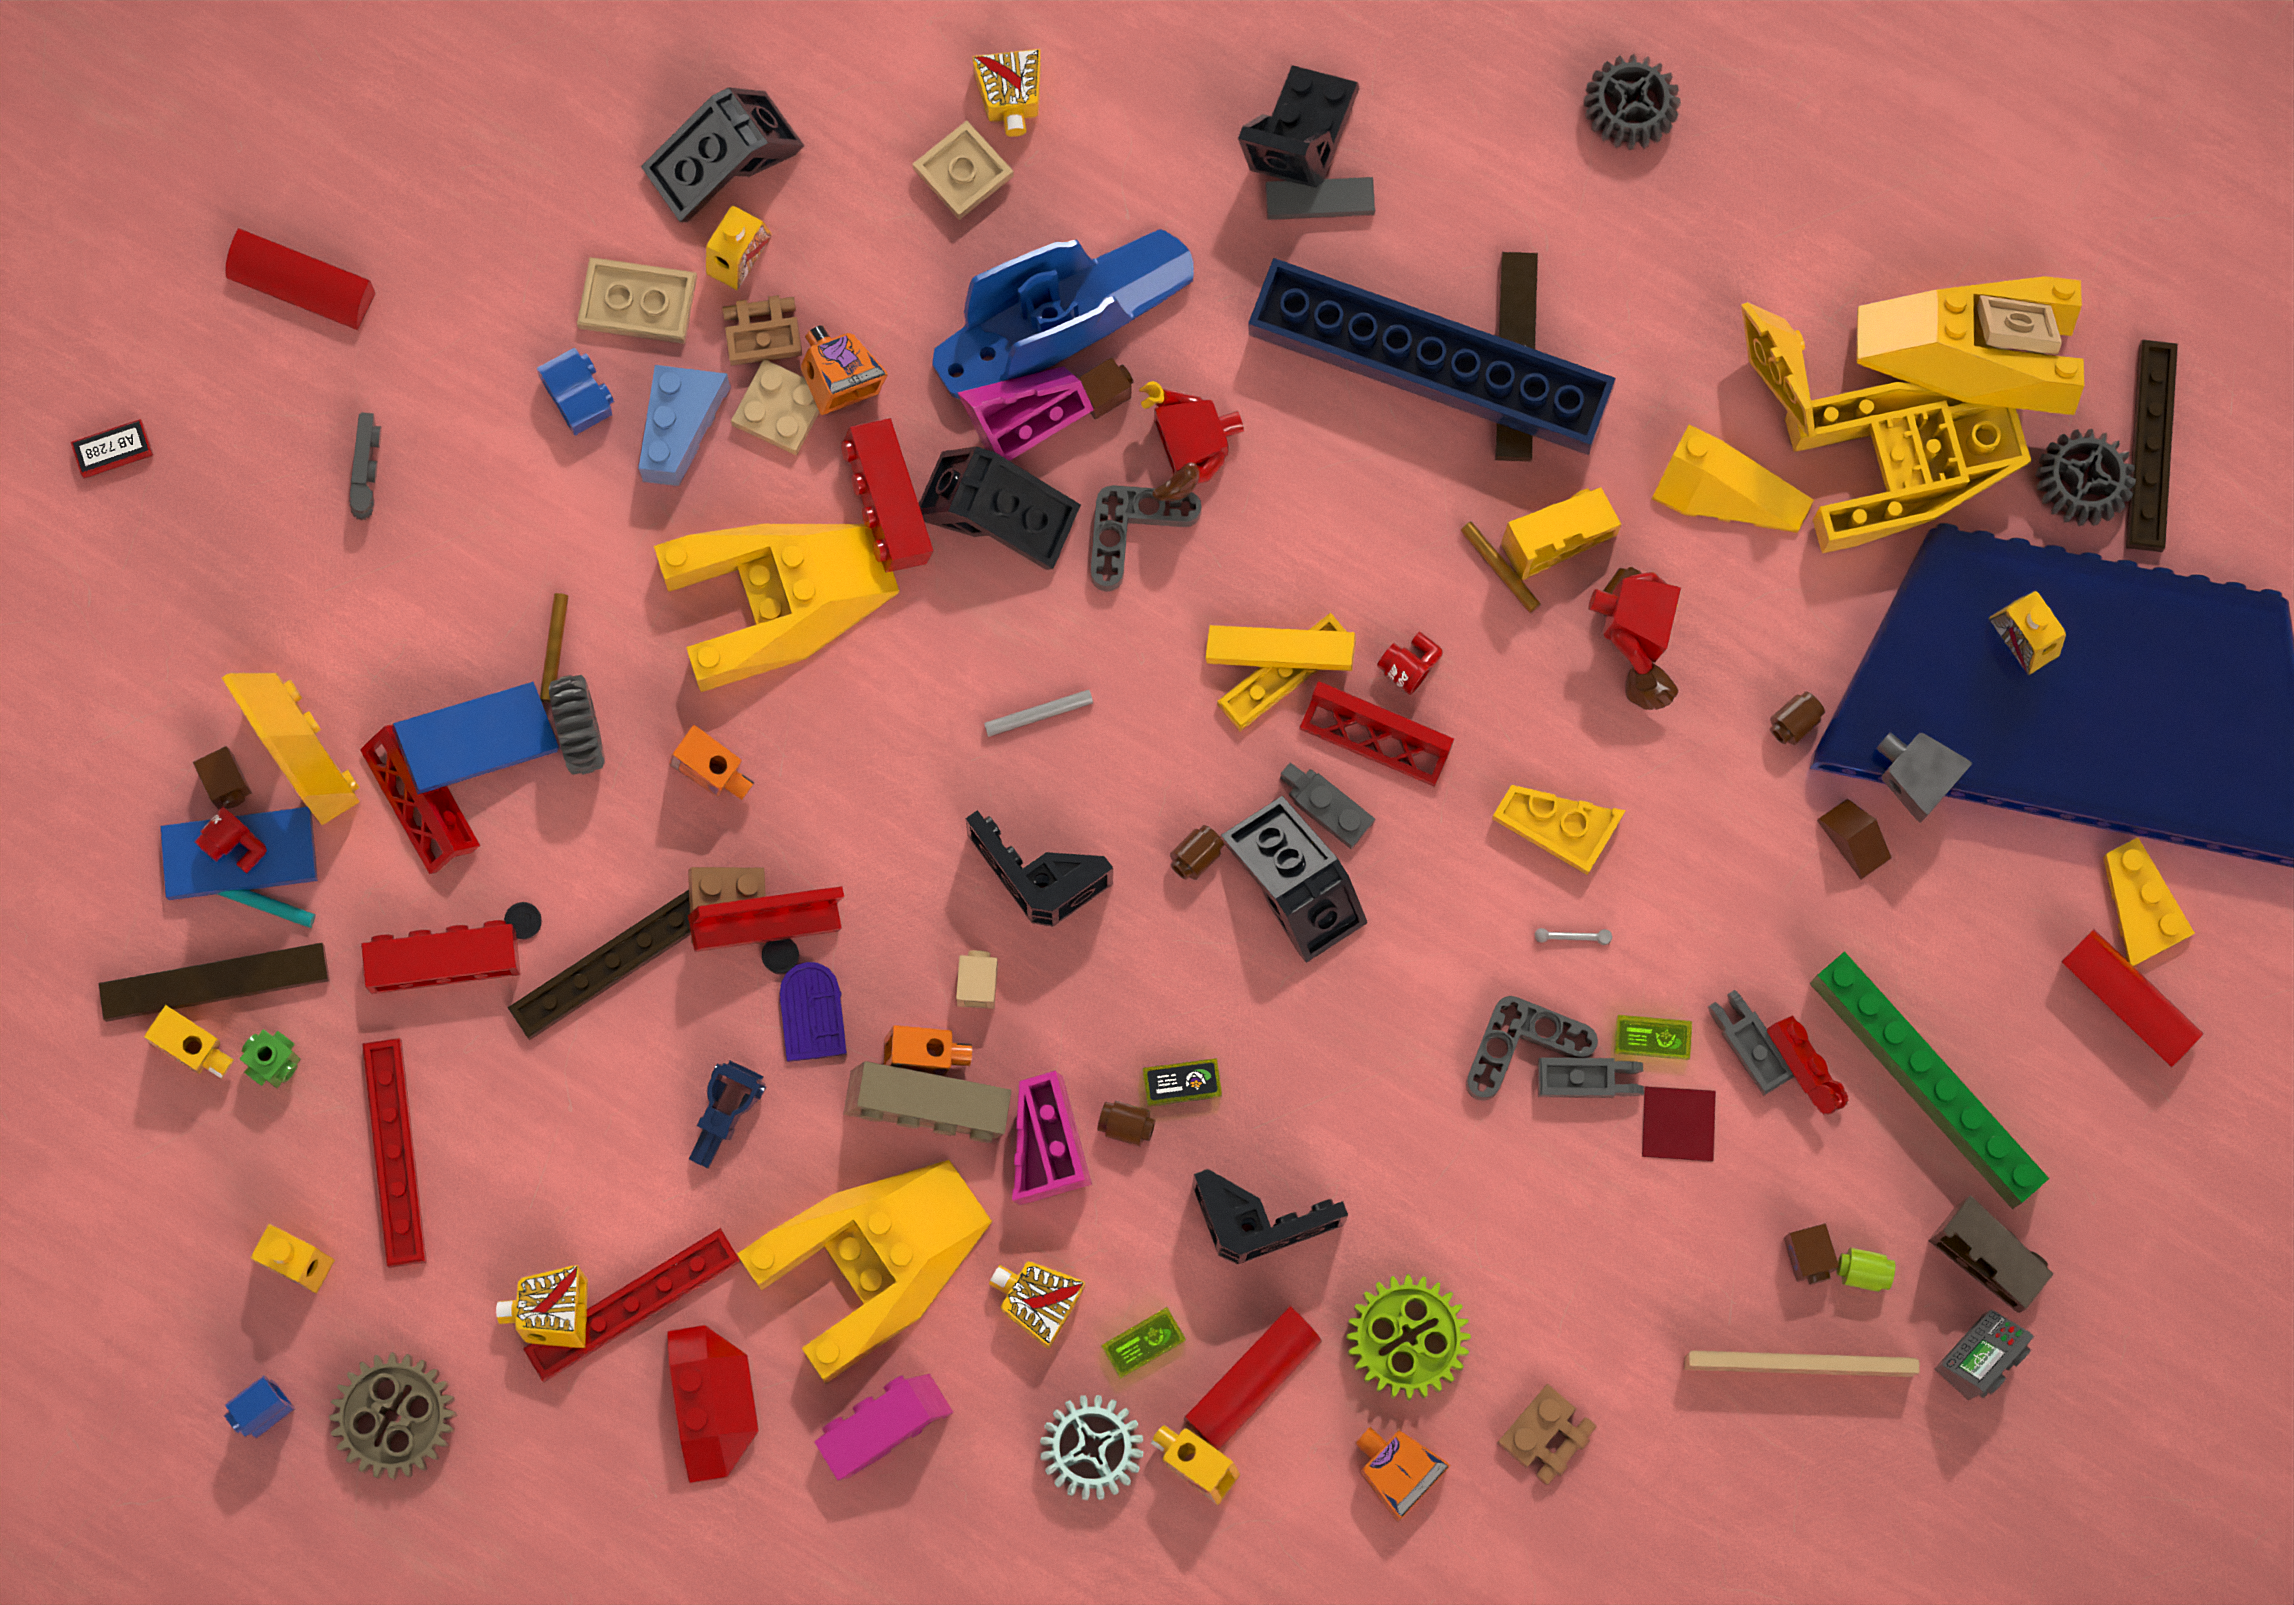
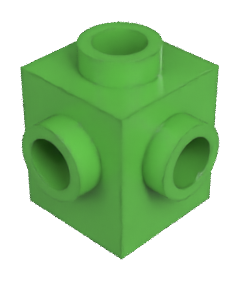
(278, 1067)

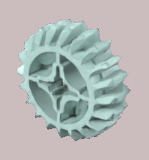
(1076, 1418)

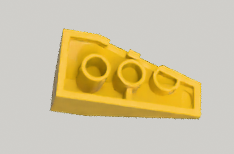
(1778, 359)
(1724, 484)

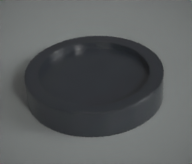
(525, 919)
(780, 955)

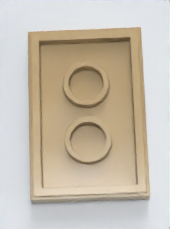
(637, 300)

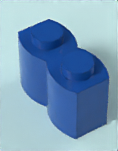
(575, 390)
(258, 1408)

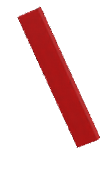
(394, 1153)
(639, 1301)

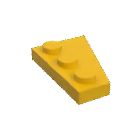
(1560, 826)
(2145, 906)

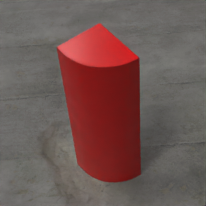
(298, 279)
(2132, 997)
(1253, 1379)

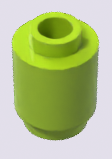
(1866, 1270)

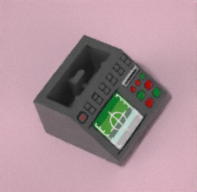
(1983, 1354)

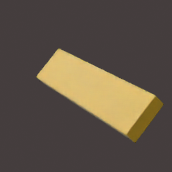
(1280, 648)
(1268, 686)

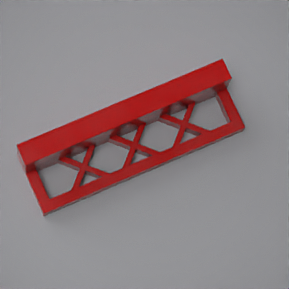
(1382, 721)
(438, 808)
(765, 919)

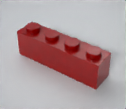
(887, 495)
(440, 957)

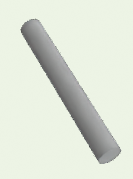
(1038, 713)

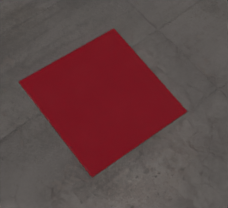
(1679, 1123)

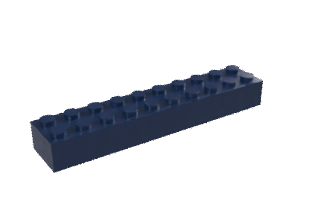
(1431, 356)

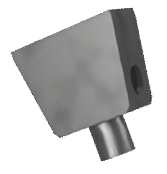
(1921, 772)

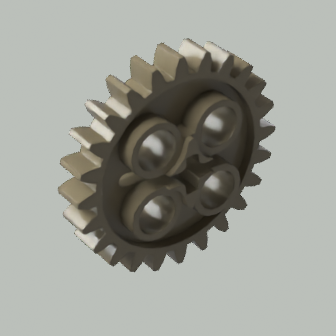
(423, 1432)

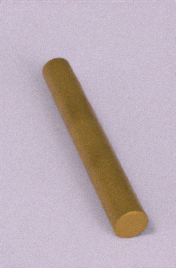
(1501, 568)
(554, 644)

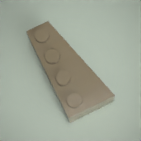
(927, 1101)

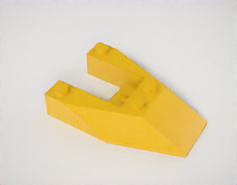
(1941, 346)
(1928, 451)
(800, 585)
(292, 742)
(892, 1244)

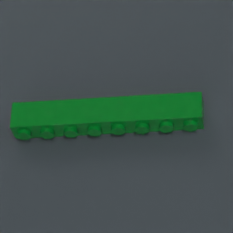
(1929, 1080)

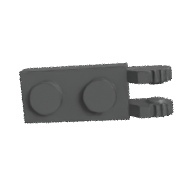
(364, 468)
(1752, 1045)
(1586, 1077)

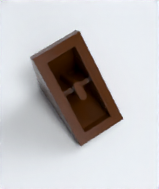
(1856, 837)

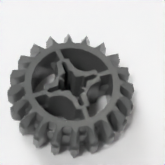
(1651, 120)
(2114, 486)
(576, 724)

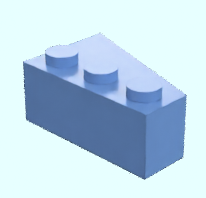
(677, 418)

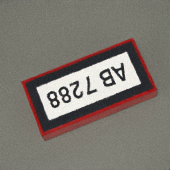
(112, 448)

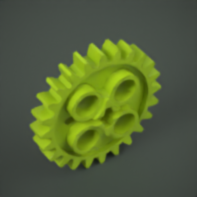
(1390, 1307)

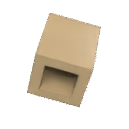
(977, 980)

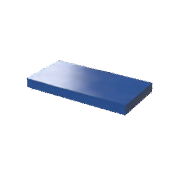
(475, 737)
(287, 861)

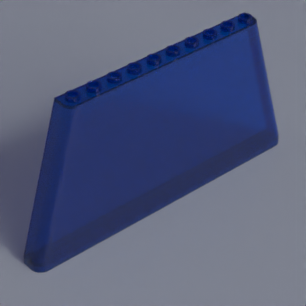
(2148, 724)

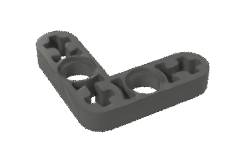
(1130, 513)
(1524, 1029)

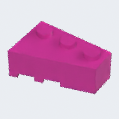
(1025, 409)
(1048, 1142)
(881, 1424)

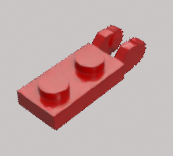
(1807, 1065)

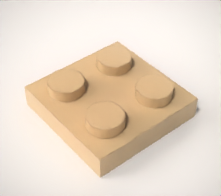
(963, 170)
(2018, 325)
(777, 408)

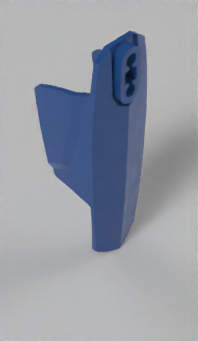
(1055, 306)

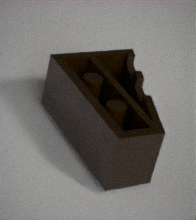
(1991, 1254)

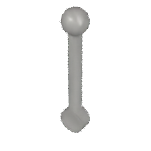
(1603, 937)

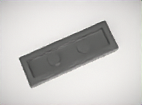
(1329, 199)

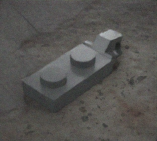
(1327, 805)

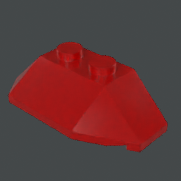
(711, 1401)

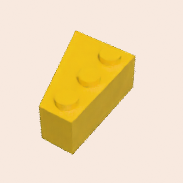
(1559, 532)

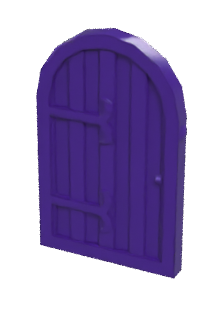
(812, 1013)

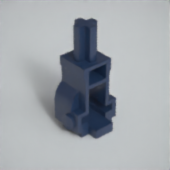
(719, 1124)

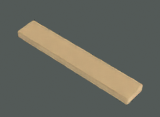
(1801, 1363)

